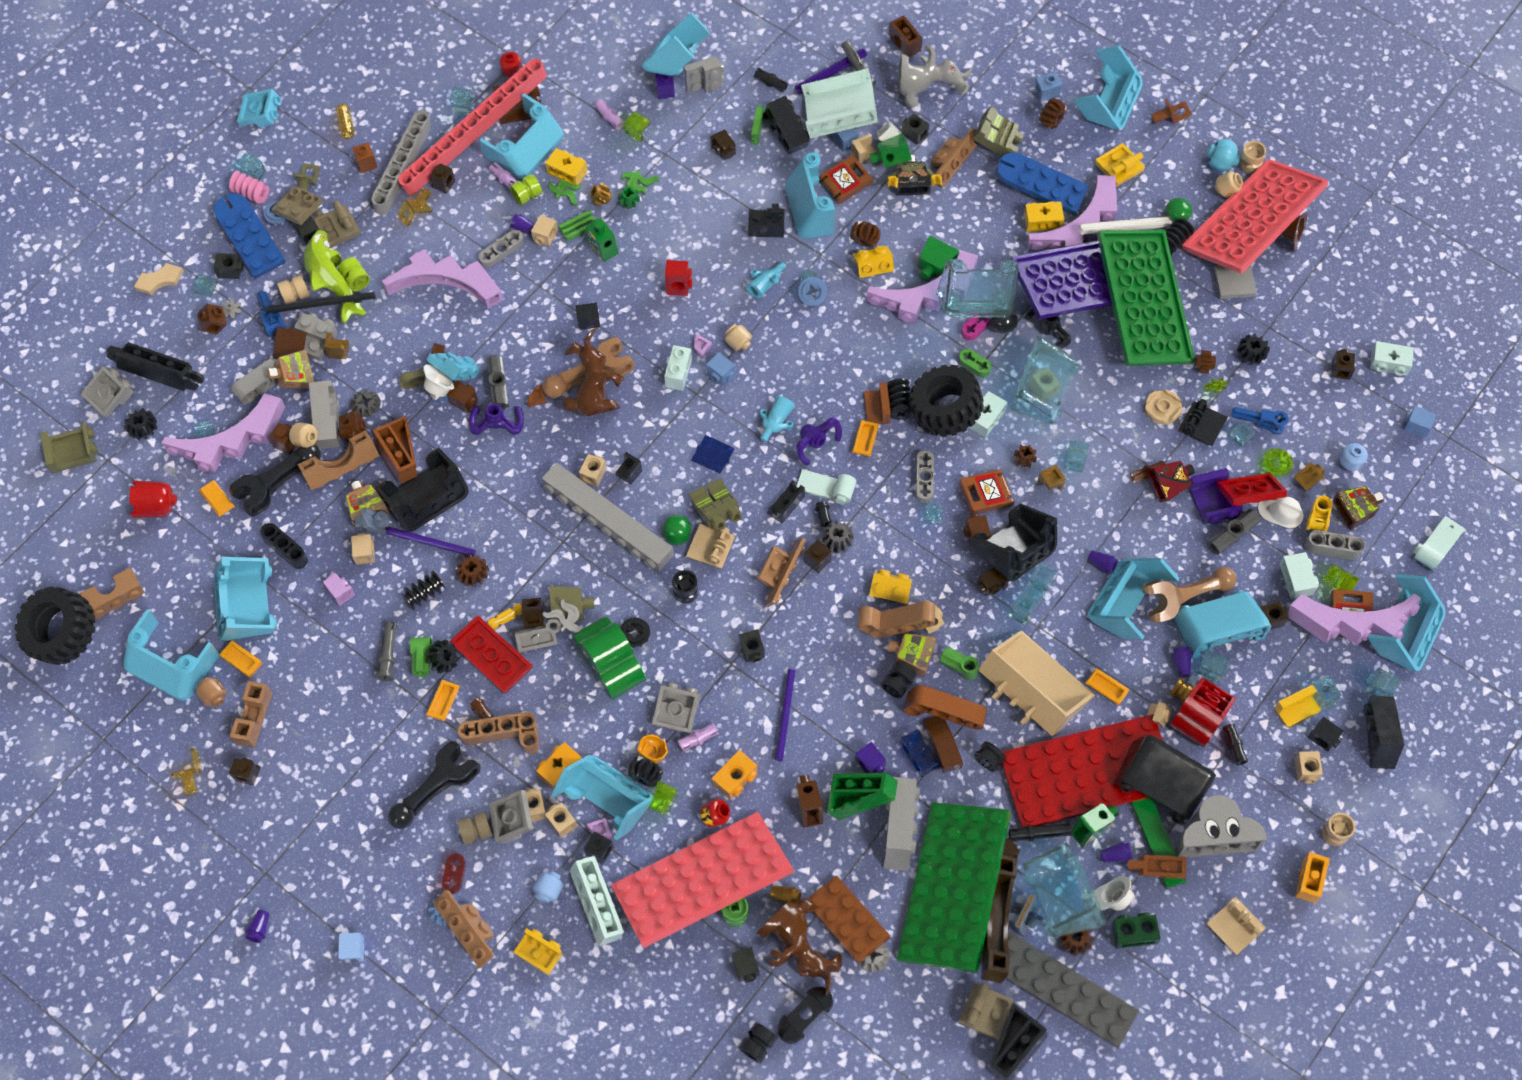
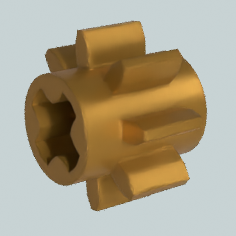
(600, 194)

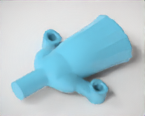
(764, 280)
(779, 412)

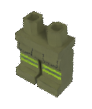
(997, 133)
(717, 506)

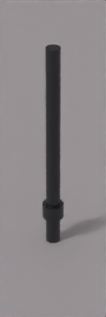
(357, 297)

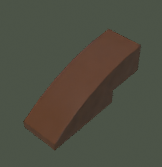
(943, 744)

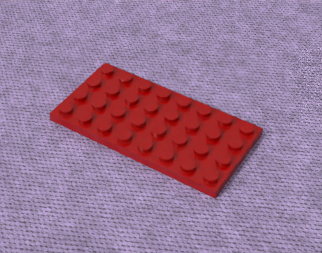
(1073, 772)

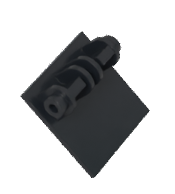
(1203, 422)

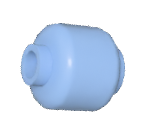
(1353, 457)
(548, 887)

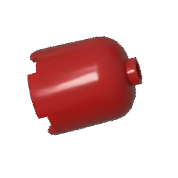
(151, 499)

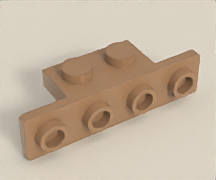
(953, 155)
(777, 569)
(467, 927)

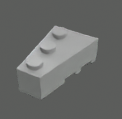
(325, 413)

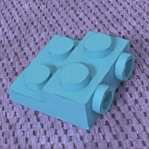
(259, 108)
(454, 367)

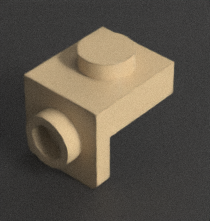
(1161, 713)

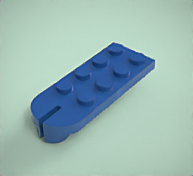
(1041, 181)
(248, 235)

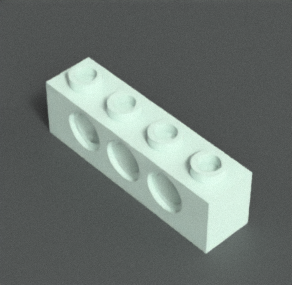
(596, 901)

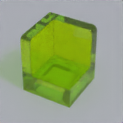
(635, 125)
(1341, 578)
(664, 798)

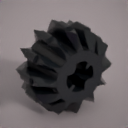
(1253, 349)
(140, 424)
(435, 655)
(645, 771)

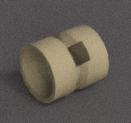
(473, 828)

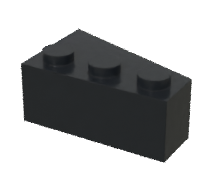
(787, 124)
(1383, 732)
(1017, 1044)

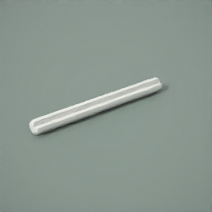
(1134, 224)

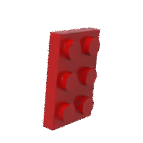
(1251, 489)

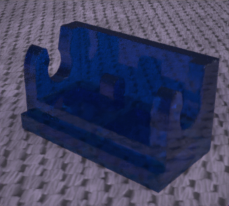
(919, 753)

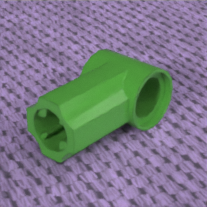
(418, 649)
(958, 662)

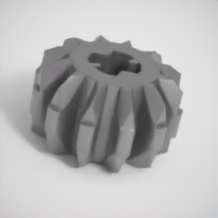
(834, 532)

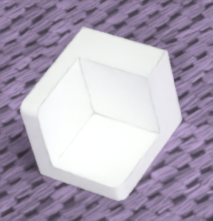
(887, 131)

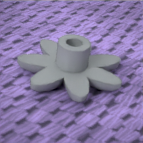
(231, 308)

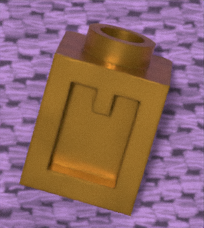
(1310, 476)

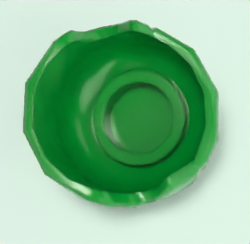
(1178, 208)
(676, 529)

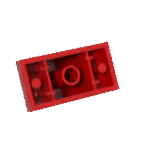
(1203, 712)

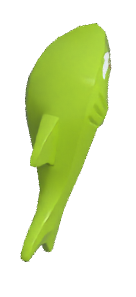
(324, 274)

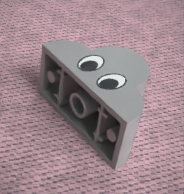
(1220, 830)

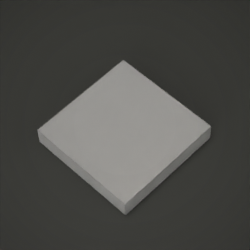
(1234, 284)

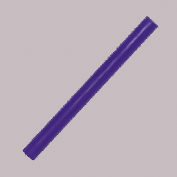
(430, 541)
(785, 715)

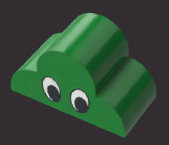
(609, 656)

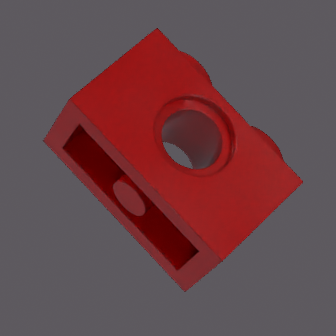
(678, 277)

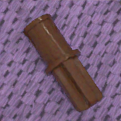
(1141, 474)

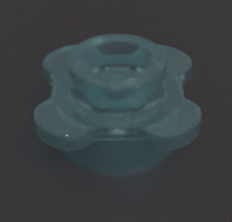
(938, 510)

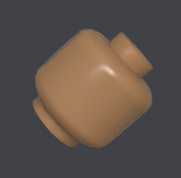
(211, 692)

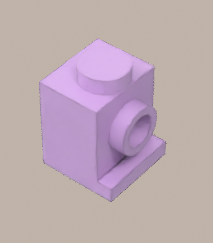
(338, 588)

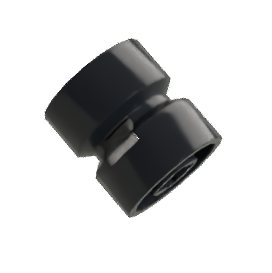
(685, 586)
(898, 679)
(758, 1041)

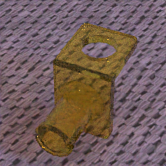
(415, 206)
(188, 775)

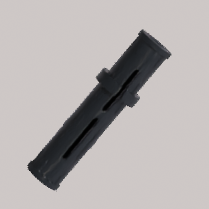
(1047, 831)

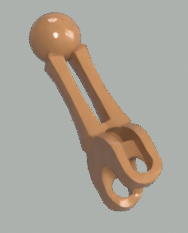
(556, 385)
(1173, 596)

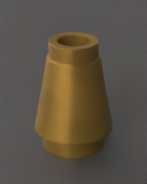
(785, 894)

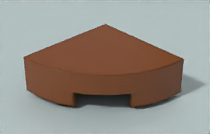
(536, 397)

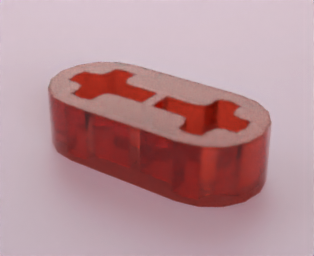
(449, 872)

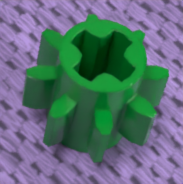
(629, 197)

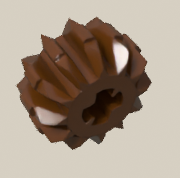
(1053, 113)
(865, 233)
(479, 570)
(1075, 945)

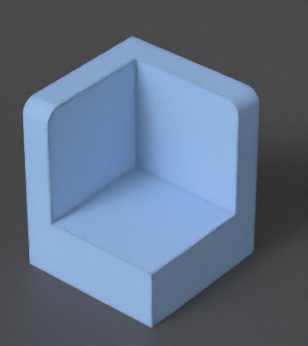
(351, 946)

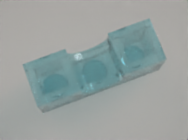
(1030, 599)

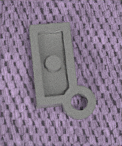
(538, 636)

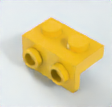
(874, 261)
(891, 586)
(538, 951)

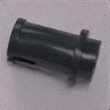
(823, 513)

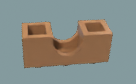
(126, 589)
(256, 702)

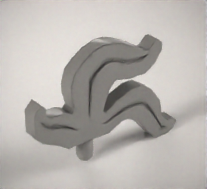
(568, 623)

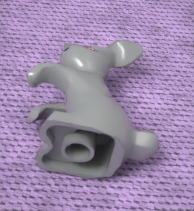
(916, 79)

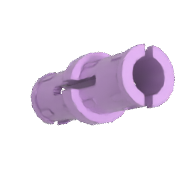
(609, 114)
(503, 176)
(697, 737)

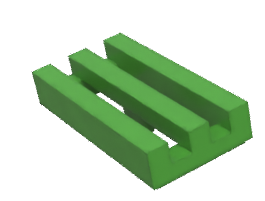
(757, 125)
(576, 223)

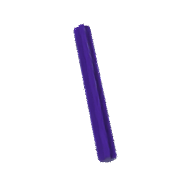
(830, 71)

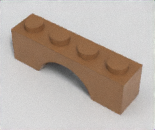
(359, 451)

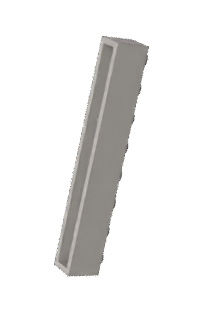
(607, 517)

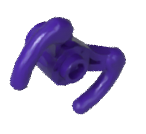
(495, 419)
(816, 437)

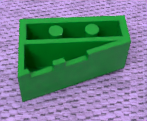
(860, 792)

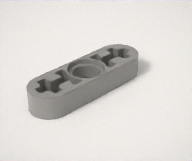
(503, 241)
(929, 470)

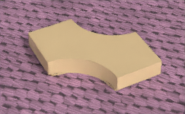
(150, 282)

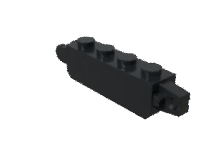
(155, 366)

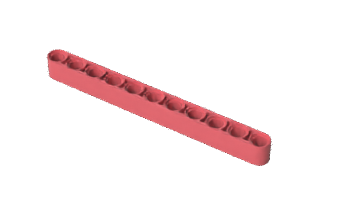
(473, 126)

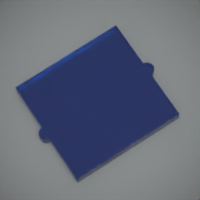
(713, 454)

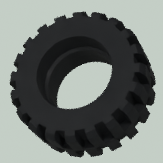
(941, 383)
(35, 619)

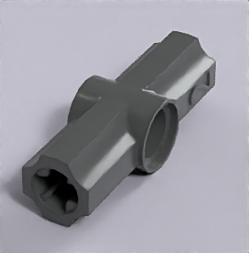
(497, 374)
(1226, 537)

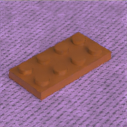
(848, 919)

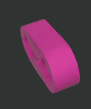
(978, 327)

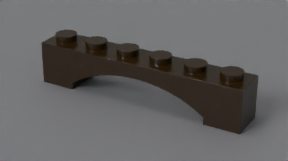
(995, 951)

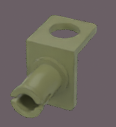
(306, 180)

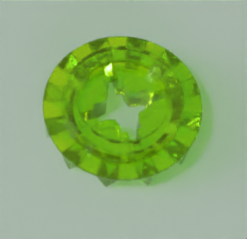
(1284, 458)

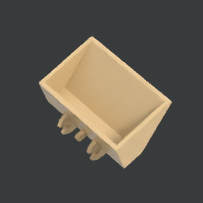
(1035, 683)

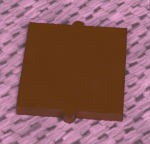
(288, 342)

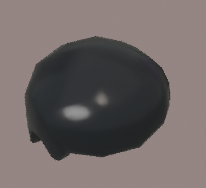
(1004, 324)

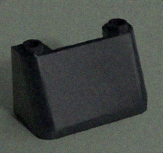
(427, 494)
(1020, 544)
(1165, 776)

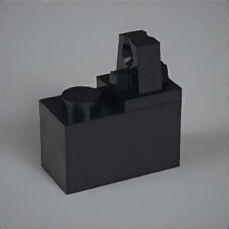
(766, 222)

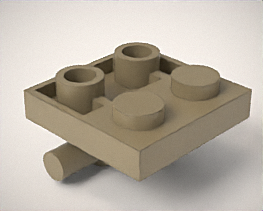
(298, 205)
(338, 225)
(986, 1011)

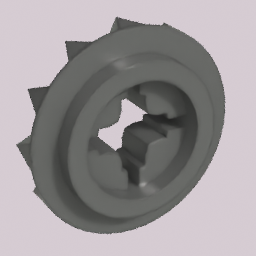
(373, 403)

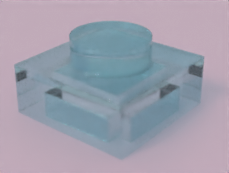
(205, 285)
(1242, 434)

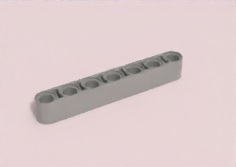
(402, 158)

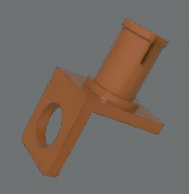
(1170, 112)

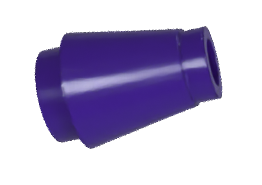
(522, 224)
(1103, 561)
(1182, 660)
(1118, 853)
(257, 928)

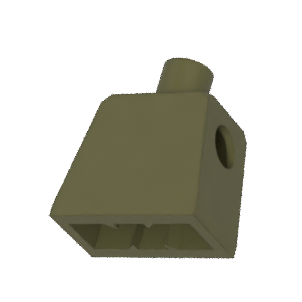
(572, 596)

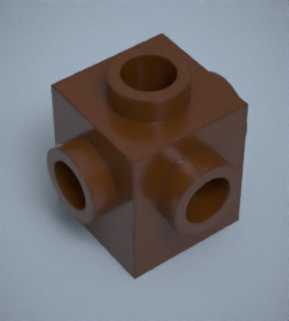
(212, 318)
(351, 425)

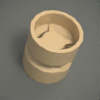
(1252, 157)
(294, 289)
(1338, 829)

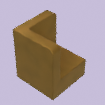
(335, 347)
(1052, 478)

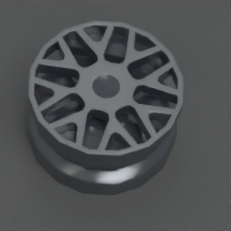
(990, 756)

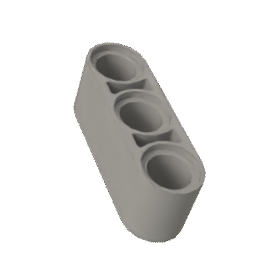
(254, 383)
(1343, 542)

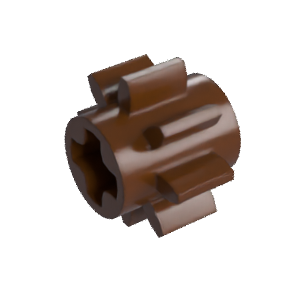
(1205, 361)
(1025, 451)

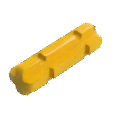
(505, 616)

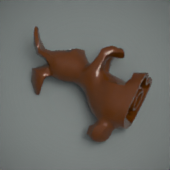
(591, 395)
(792, 929)

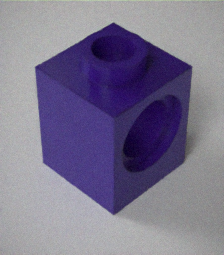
(665, 86)
(870, 759)

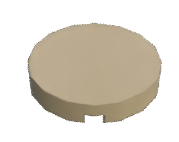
(1163, 407)

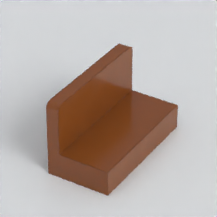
(878, 405)

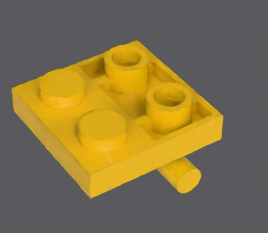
(1120, 163)

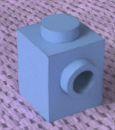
(1048, 86)
(721, 369)
(1419, 421)

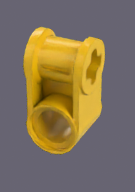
(1320, 518)

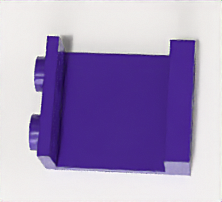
(1209, 500)

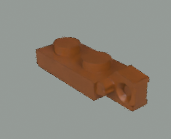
(1160, 866)

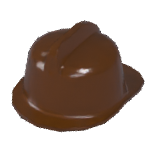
(1296, 229)

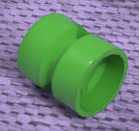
(736, 913)

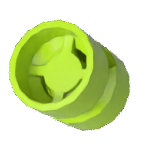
(527, 188)
(353, 274)

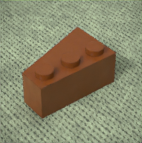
(396, 448)

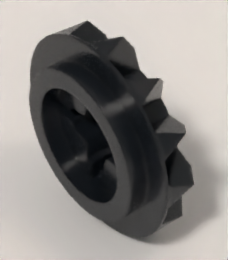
(642, 628)

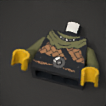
(913, 178)

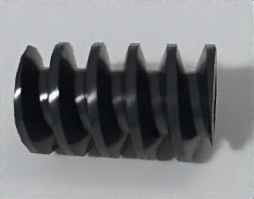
(1178, 233)
(899, 398)
(423, 589)

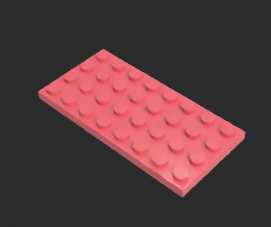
(1254, 216)
(701, 879)

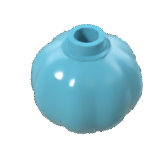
(1223, 155)

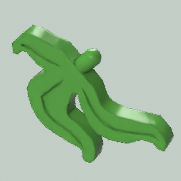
(635, 177)
(563, 185)

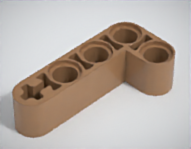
(896, 620)
(499, 733)

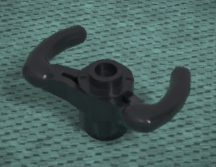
(1052, 326)

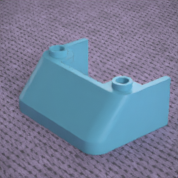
(676, 47)
(1119, 94)
(532, 147)
(1124, 593)
(1418, 631)
(175, 679)
(607, 789)

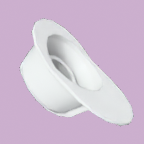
(436, 382)
(1282, 512)
(1115, 894)

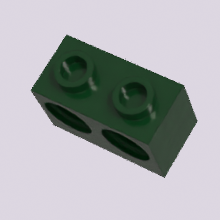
(1137, 935)

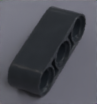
(280, 538)

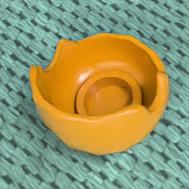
(652, 748)

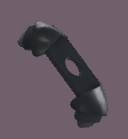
(792, 1026)

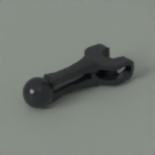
(265, 484)
(443, 776)

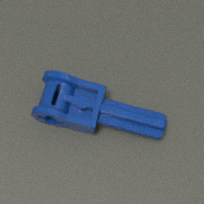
(272, 320)
(1265, 420)

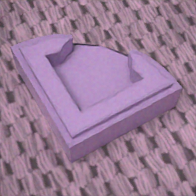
(701, 345)
(601, 827)

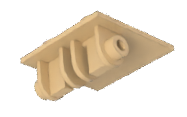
(711, 546)
(1236, 926)

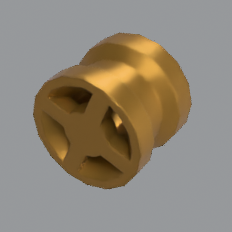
(1181, 690)

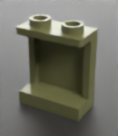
(69, 449)

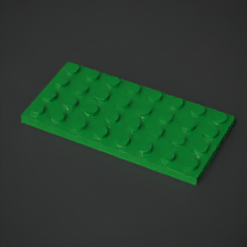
(1145, 297)
(954, 887)

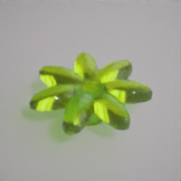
(1216, 386)

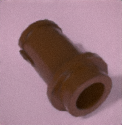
(480, 708)

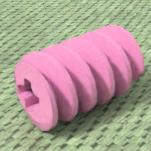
(248, 187)

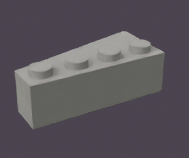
(901, 825)

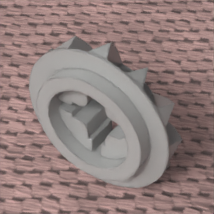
(880, 961)

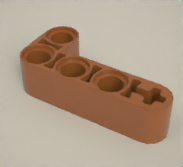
(945, 706)

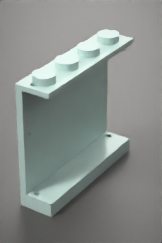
(839, 103)

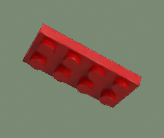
(491, 654)

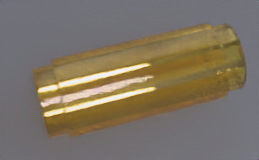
(345, 121)

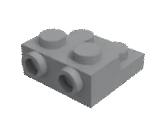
(704, 74)
(316, 334)
(107, 391)
(676, 707)
(510, 817)

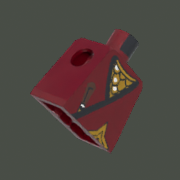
(1170, 479)

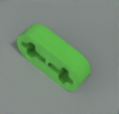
(974, 363)

